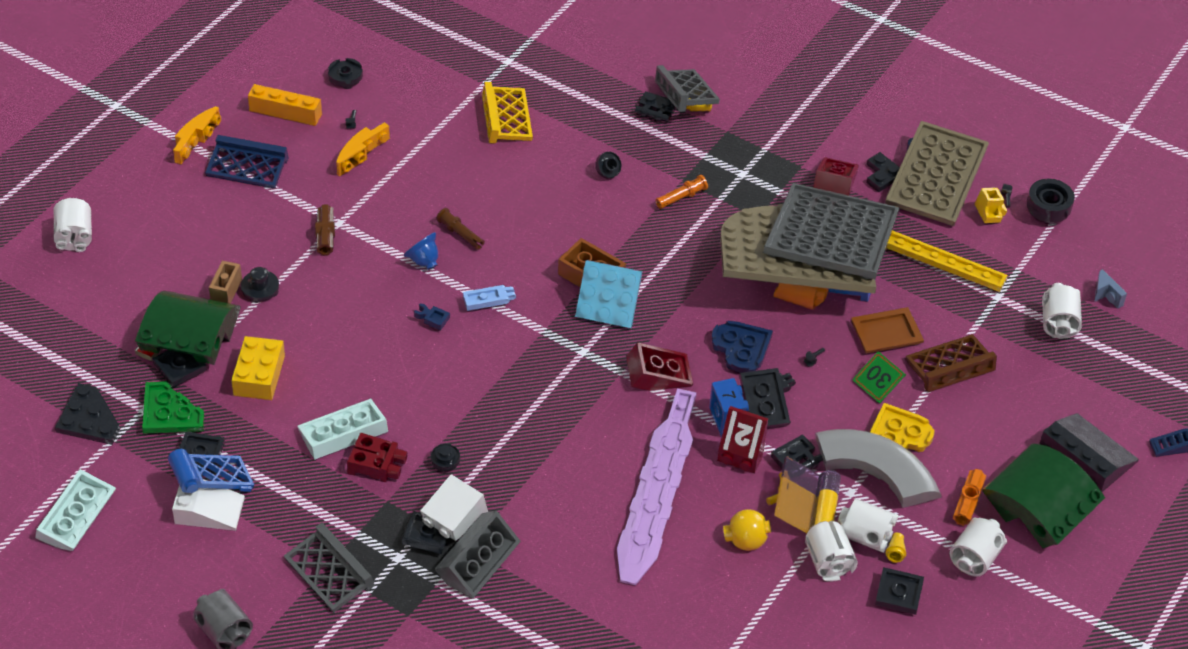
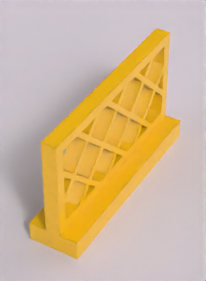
(493, 113)

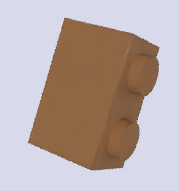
(225, 282)

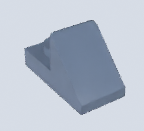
(1110, 289)

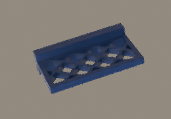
(250, 150)

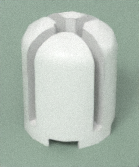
(830, 550)

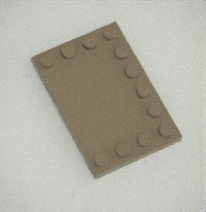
(937, 173)

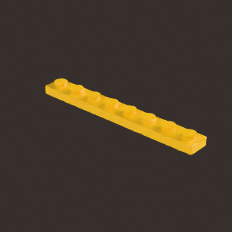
(946, 261)

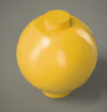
(747, 530)

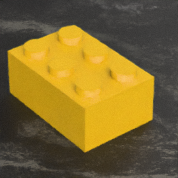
(258, 368)

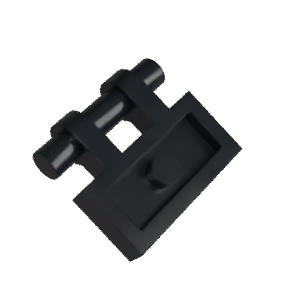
(655, 106)
(797, 450)

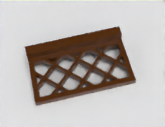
(955, 371)

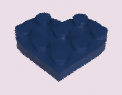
(742, 344)

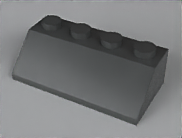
(478, 554)

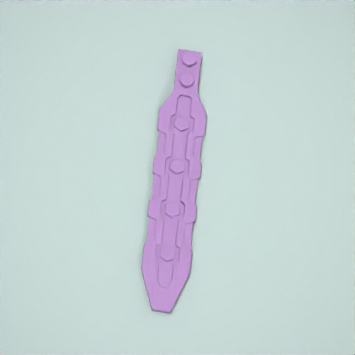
(657, 486)

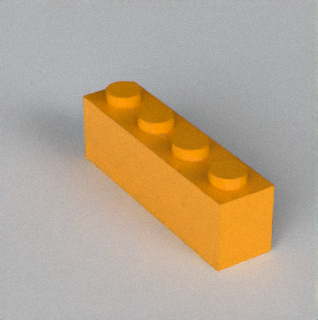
(284, 104)

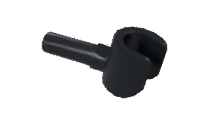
(350, 122)
(1007, 190)
(811, 359)

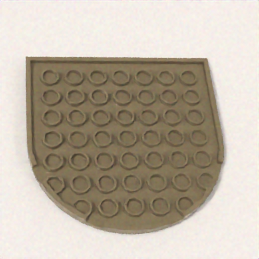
(743, 256)

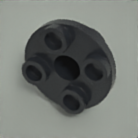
(260, 285)

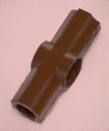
(325, 230)

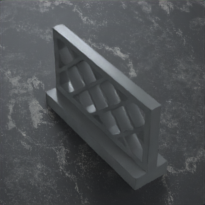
(682, 85)
(339, 553)

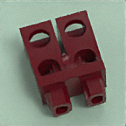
(376, 458)

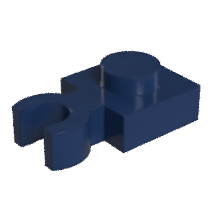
(435, 317)

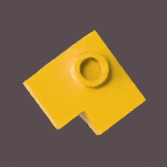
(990, 205)

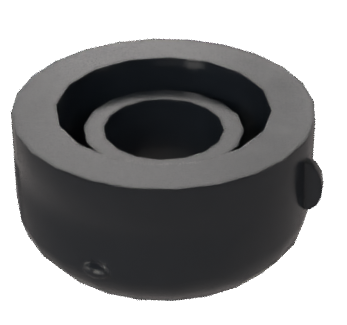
(1050, 200)

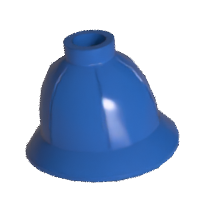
(424, 252)

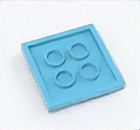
(608, 294)

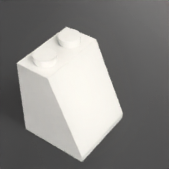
(453, 508)

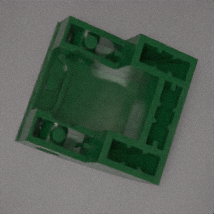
(187, 325)
(1044, 492)

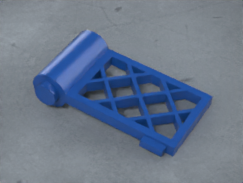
(189, 473)

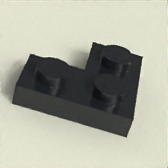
(884, 173)

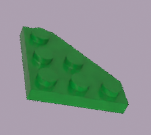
(169, 411)

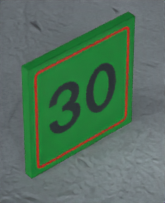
(879, 377)

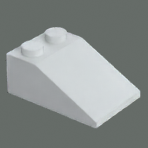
(208, 508)

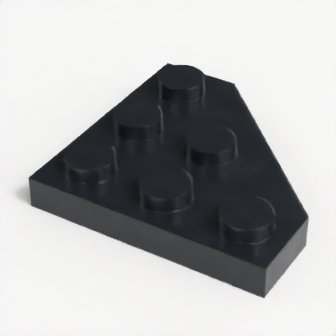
(88, 416)

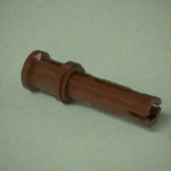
(454, 224)

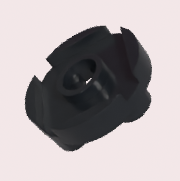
(338, 75)

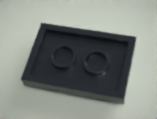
(765, 396)

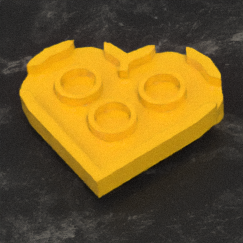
(903, 428)

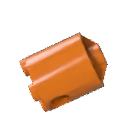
(801, 295)

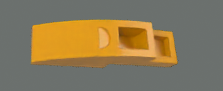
(195, 130)
(359, 145)

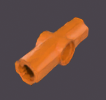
(969, 497)

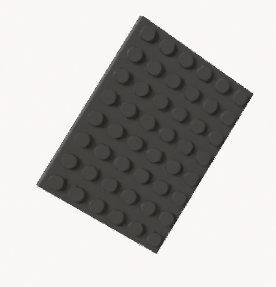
(832, 231)

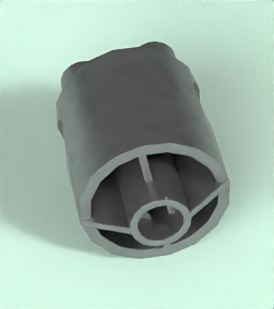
(222, 620)

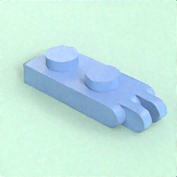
(488, 297)

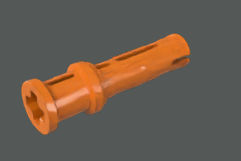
(688, 189)

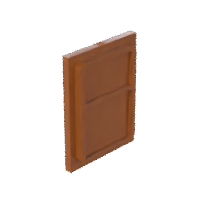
(887, 330)

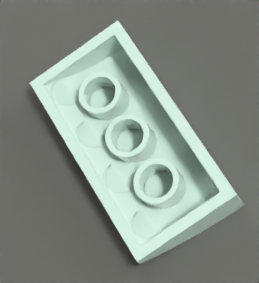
(342, 428)
(74, 511)

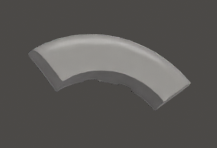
(880, 458)

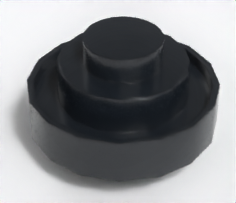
(608, 164)
(445, 457)

